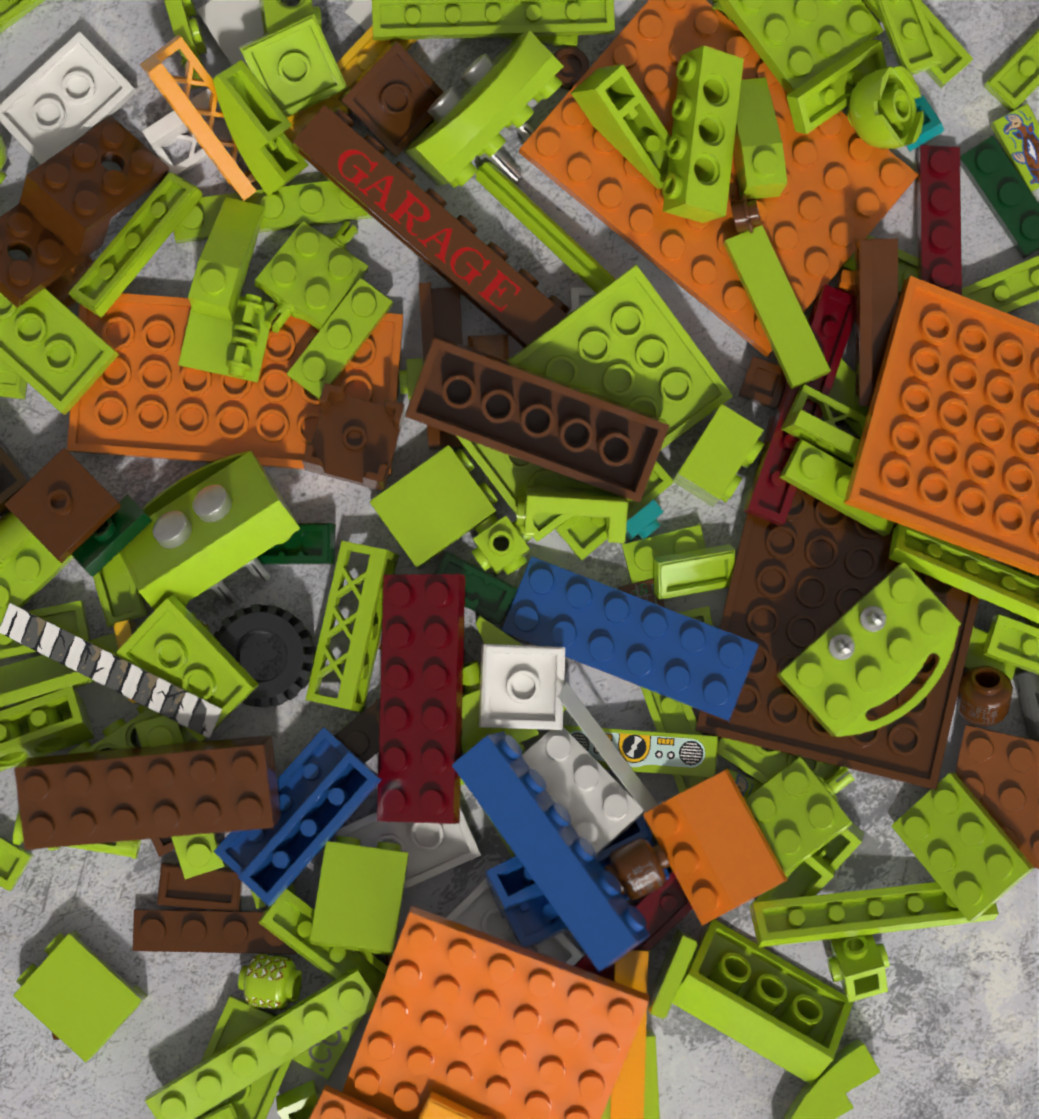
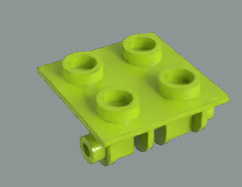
(229, 346)

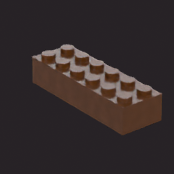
(537, 418)
(148, 792)

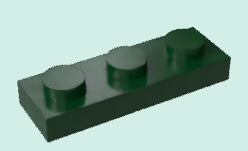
(1004, 194)

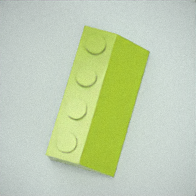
(763, 1002)

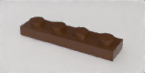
(204, 932)

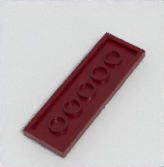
(421, 698)

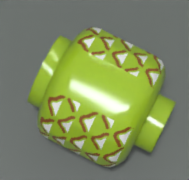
(270, 982)

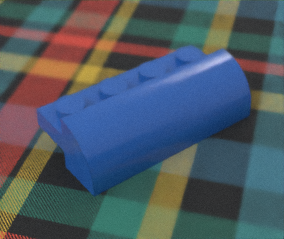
(315, 801)
(525, 905)

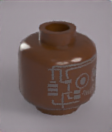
(984, 696)
(638, 867)

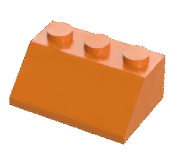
(715, 846)

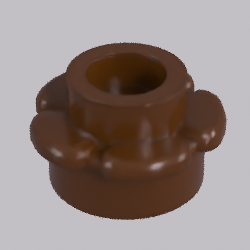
(745, 214)

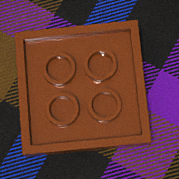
(1005, 780)

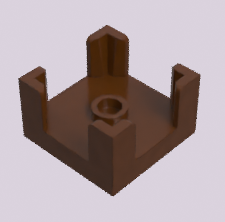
(354, 439)

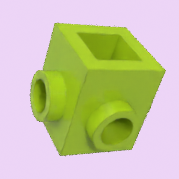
(506, 560)
(859, 966)

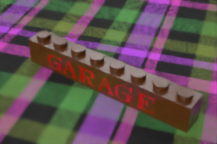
(426, 227)

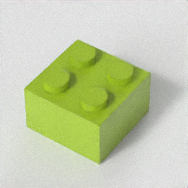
(718, 455)

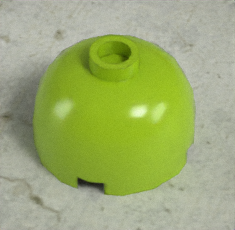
(885, 108)

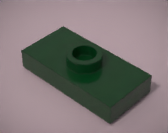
(112, 536)
(308, 546)
(483, 591)

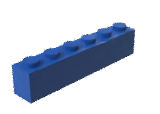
(551, 849)

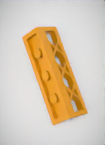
(191, 116)

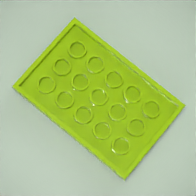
(620, 348)

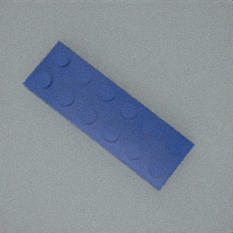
(631, 638)

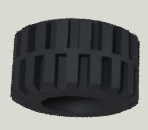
(295, 638)

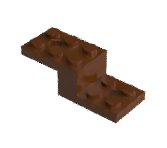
(70, 206)

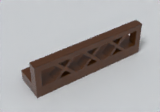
(874, 309)
(440, 316)

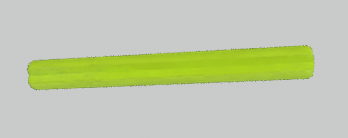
(543, 227)

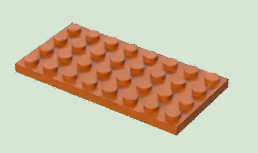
(175, 412)

